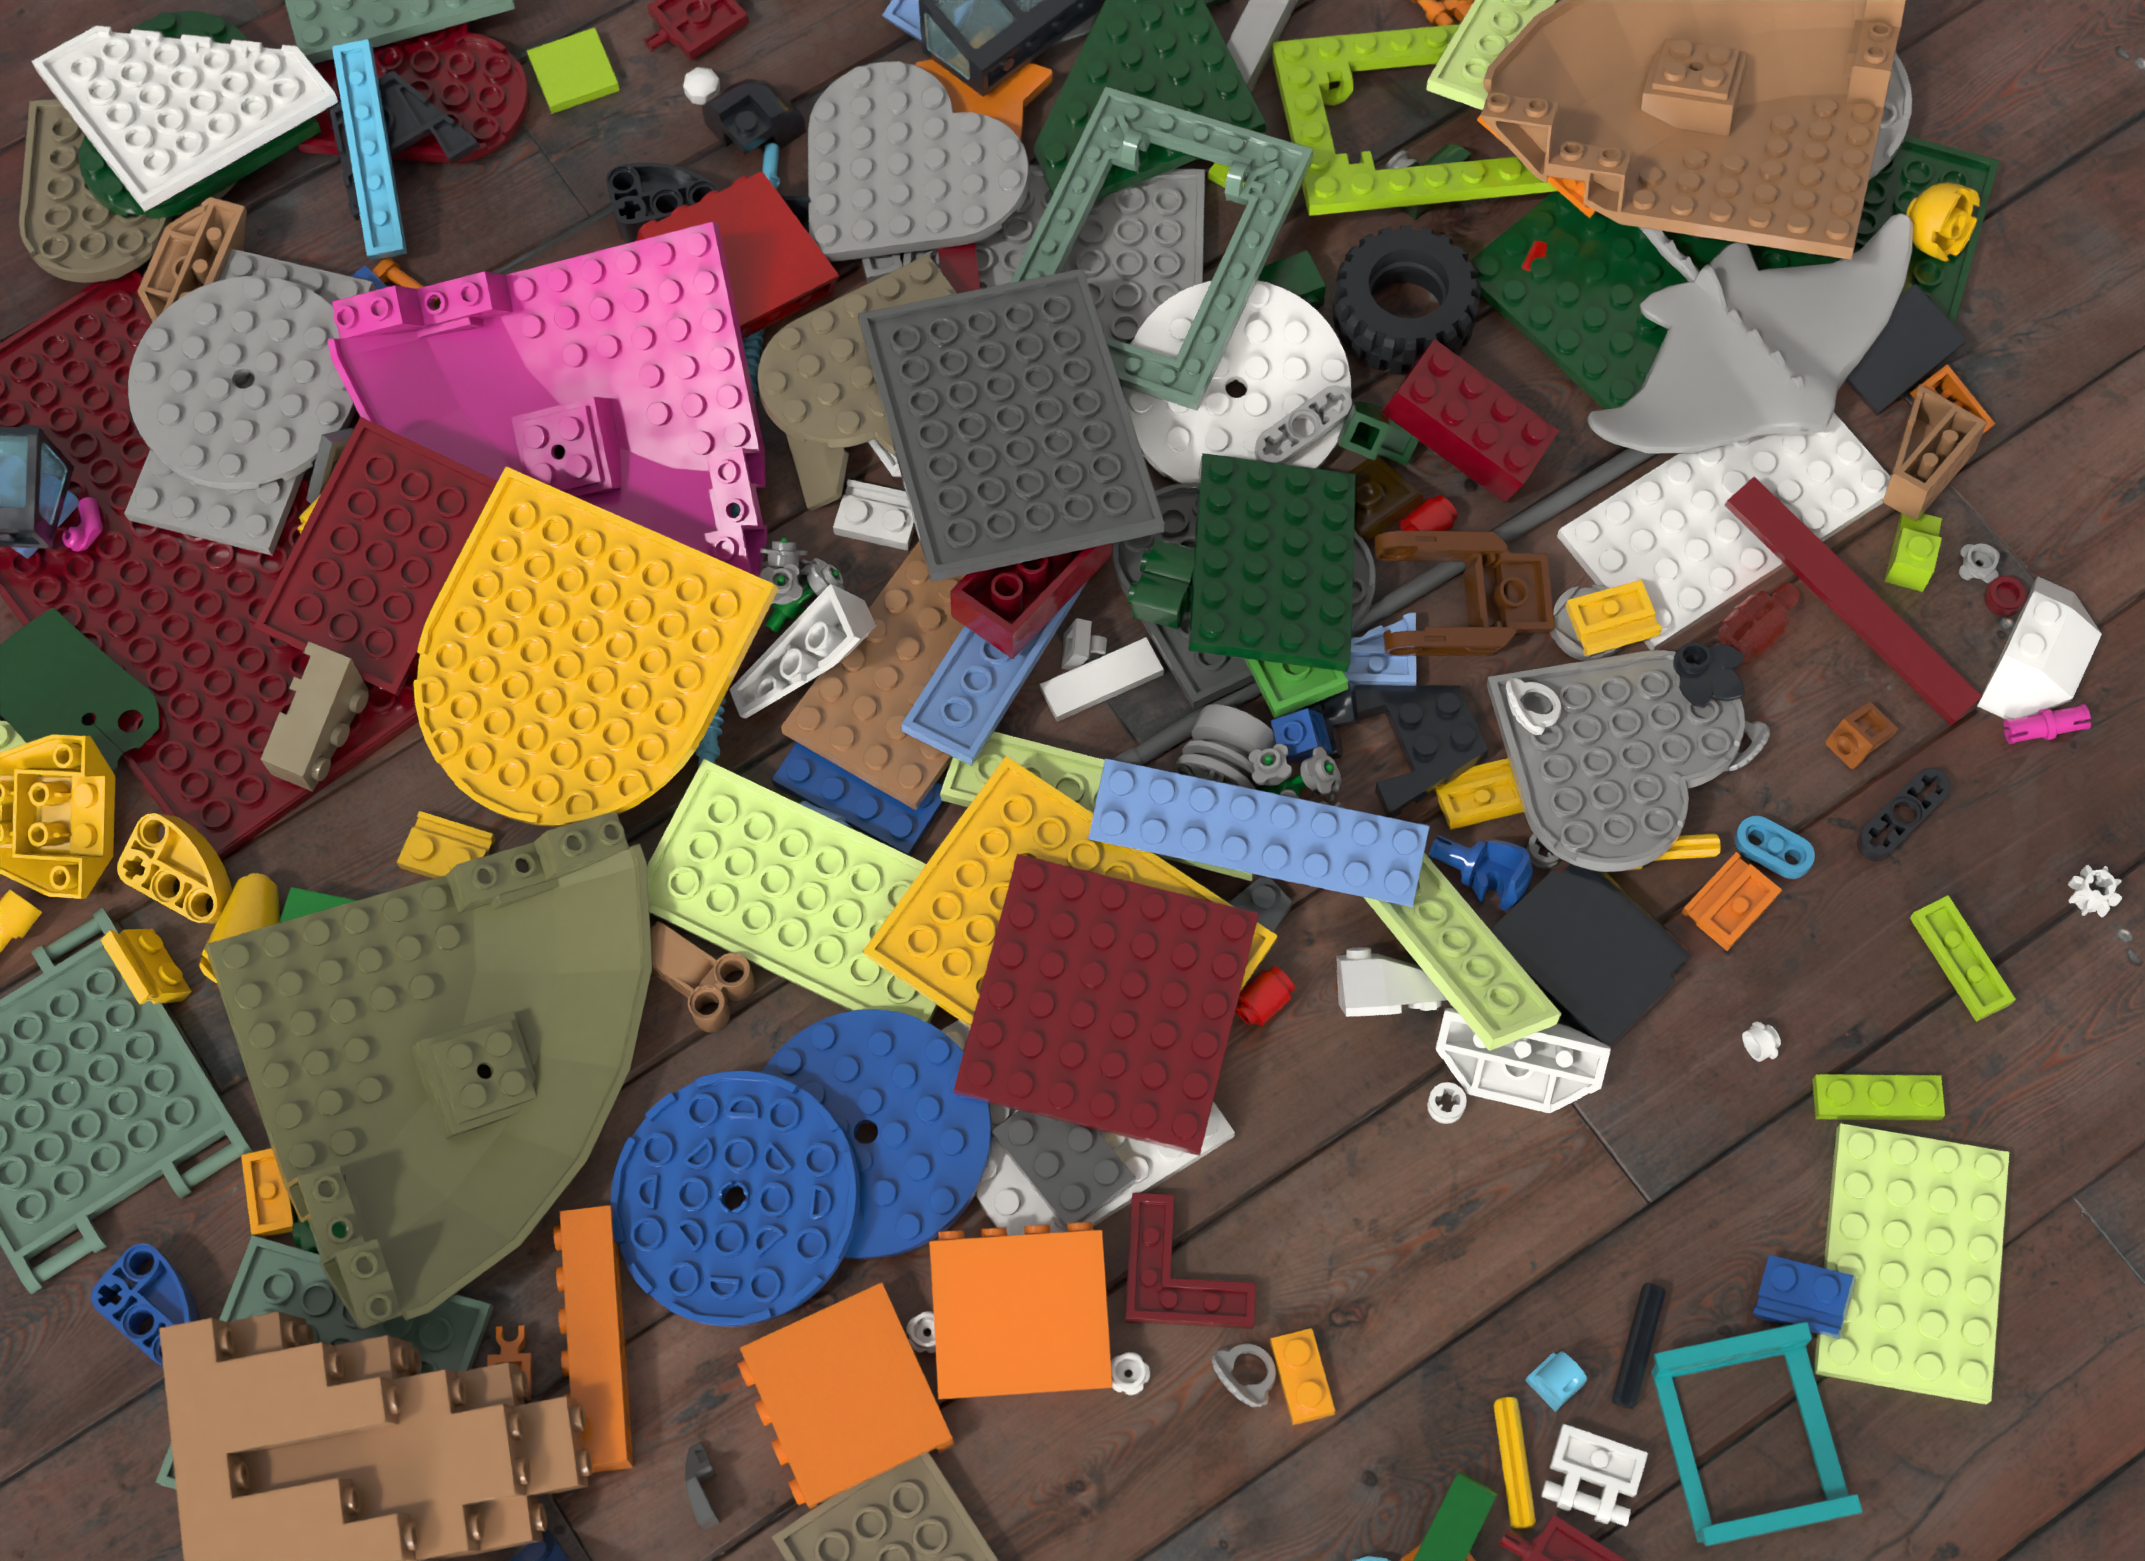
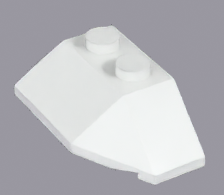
(2042, 655)
(1532, 1072)

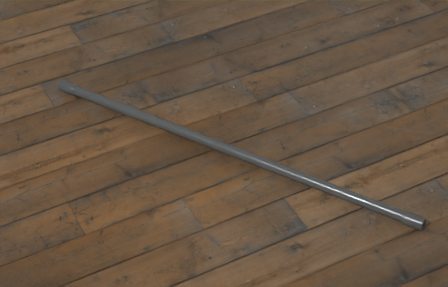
(1408, 592)

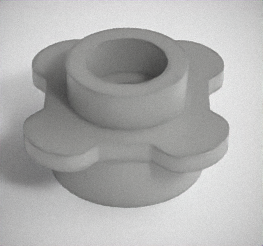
(1983, 553)

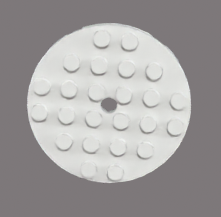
(1280, 355)

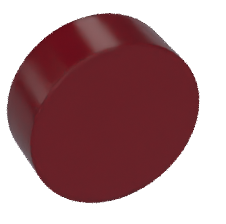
(2005, 596)

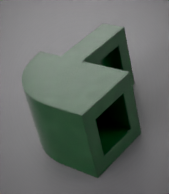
(1373, 433)

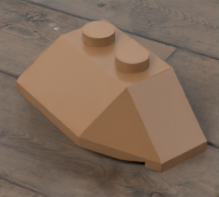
(192, 253)

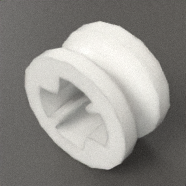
(1436, 1095)

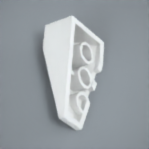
(805, 650)
(1382, 984)

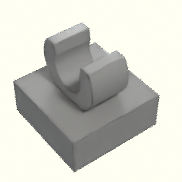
(1080, 645)

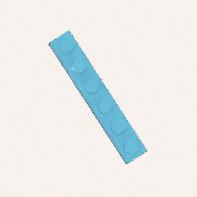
(369, 150)

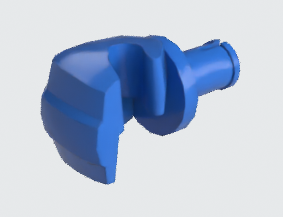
(1488, 866)

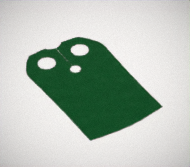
(58, 676)

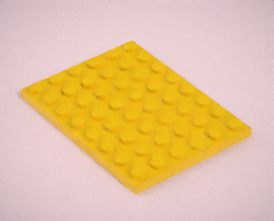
(951, 912)

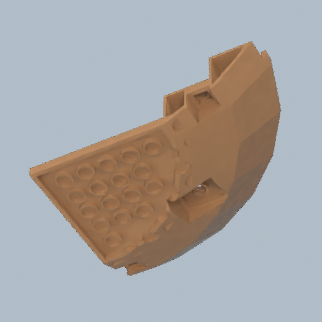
(1705, 112)

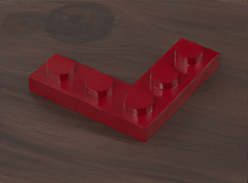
(1165, 1300)

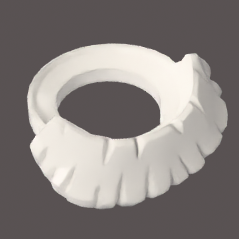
(1531, 721)

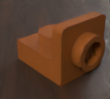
(1860, 734)

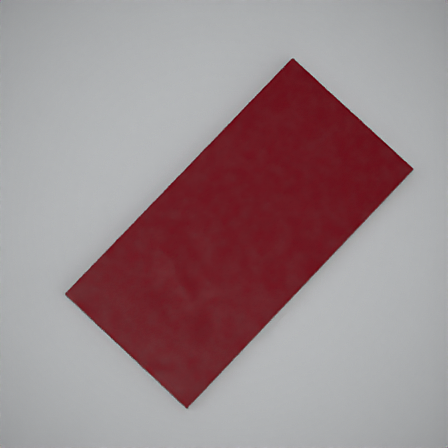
(160, 599)

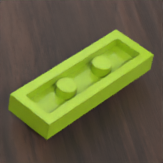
(1962, 958)
(1878, 1097)

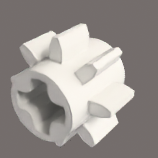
(2094, 890)

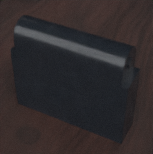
(1593, 951)

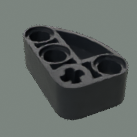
(652, 192)

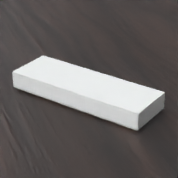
(1101, 679)

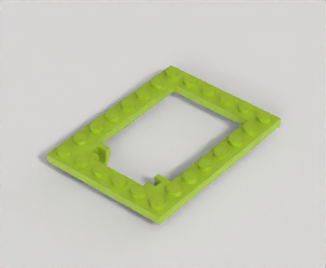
(1332, 183)

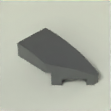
(698, 1471)

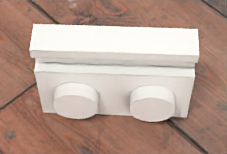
(875, 515)

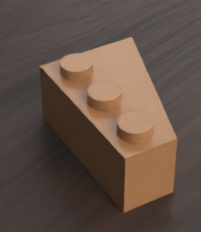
(1931, 452)

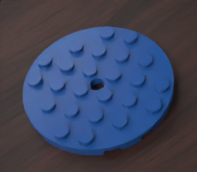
(928, 1140)
(785, 1235)

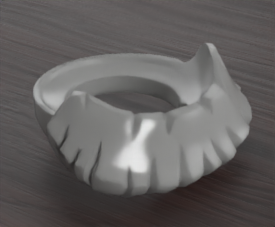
(1758, 736)
(1254, 1395)

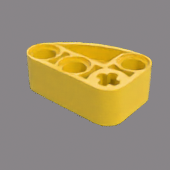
(178, 855)

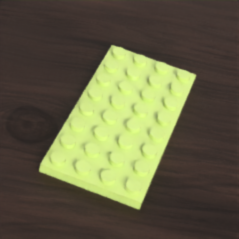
(783, 889)

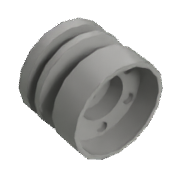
(1222, 746)

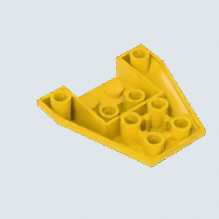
(56, 815)

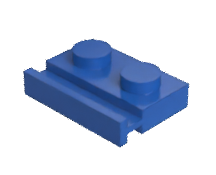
(1804, 1293)

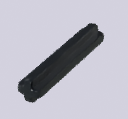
(1638, 1345)

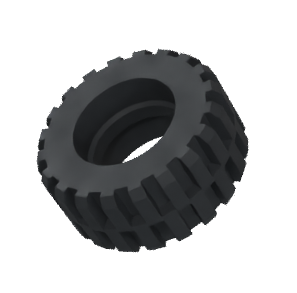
(1407, 258)

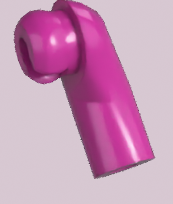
(89, 528)

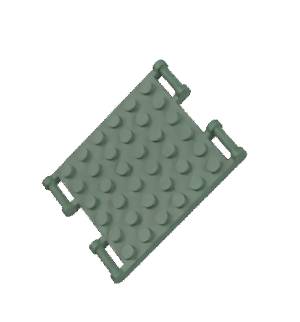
(93, 1103)

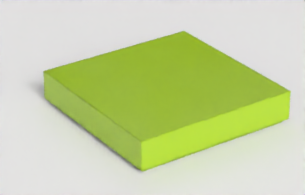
(573, 70)

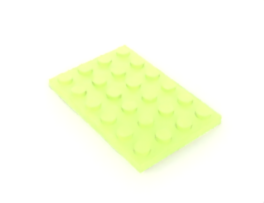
(1925, 1246)

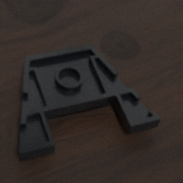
(407, 120)
(1433, 733)

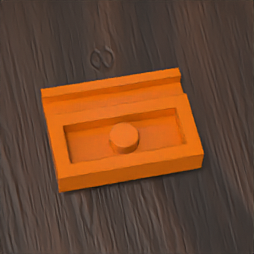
(1731, 901)

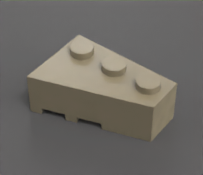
(317, 718)

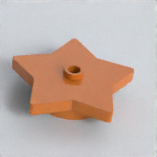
(1003, 103)

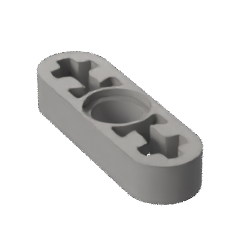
(1319, 402)

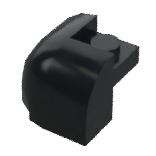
(752, 114)

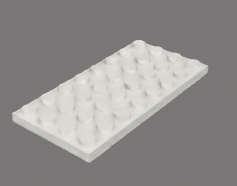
(1695, 550)

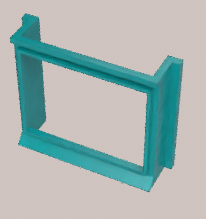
(1737, 1350)

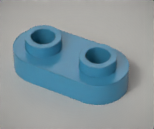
(1774, 846)

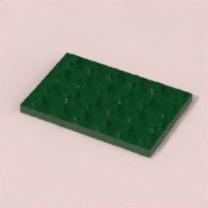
(1273, 563)

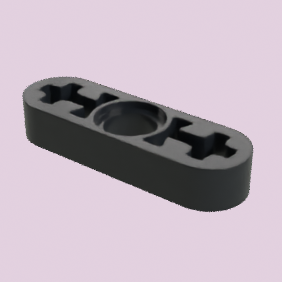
(1899, 830)

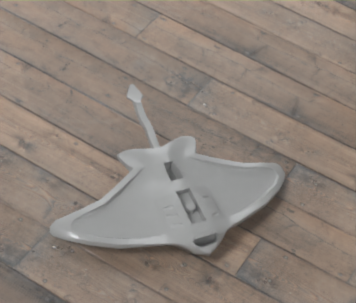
(1755, 345)

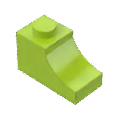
(1914, 552)

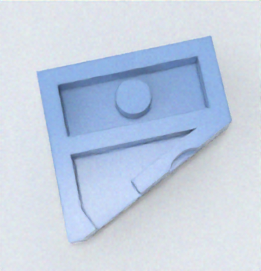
(1371, 664)

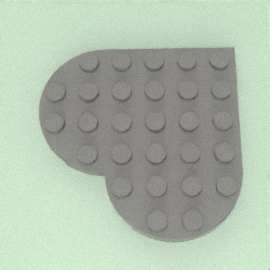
(905, 170)
(1619, 761)

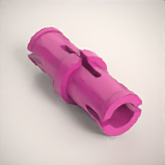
(2047, 724)

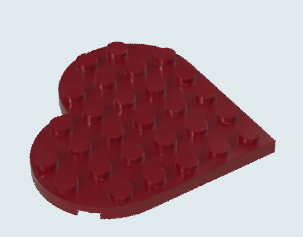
(460, 75)

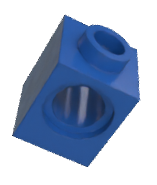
(1301, 734)

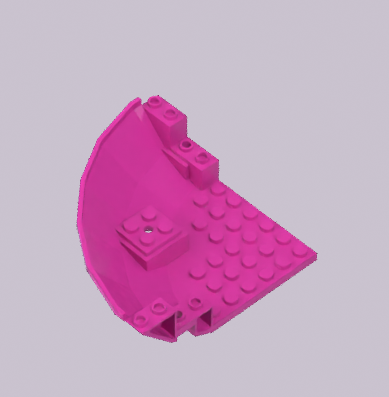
(609, 354)

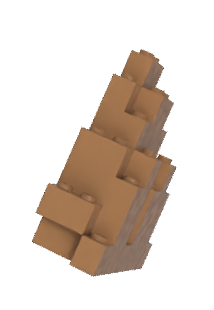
(353, 1453)

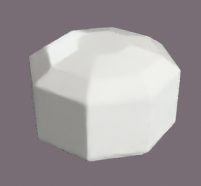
(701, 85)

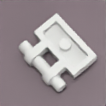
(1598, 1462)

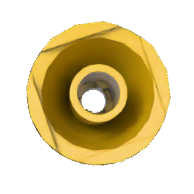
(249, 908)

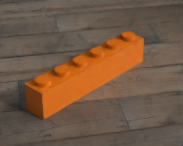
(595, 1333)

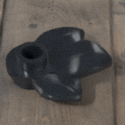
(1711, 676)

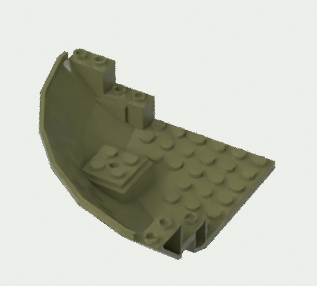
(371, 1043)

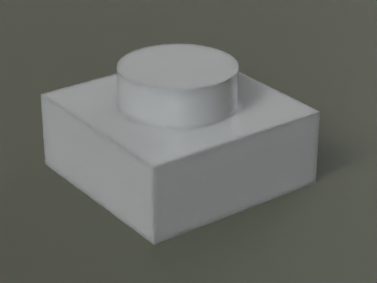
(880, 265)

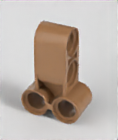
(699, 975)

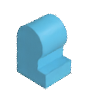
(1557, 1379)

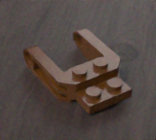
(1502, 590)

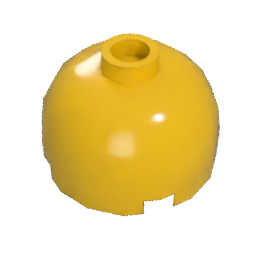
(1943, 219)

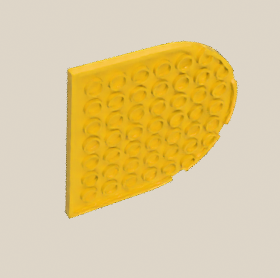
(576, 656)

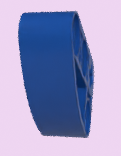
(157, 1294)

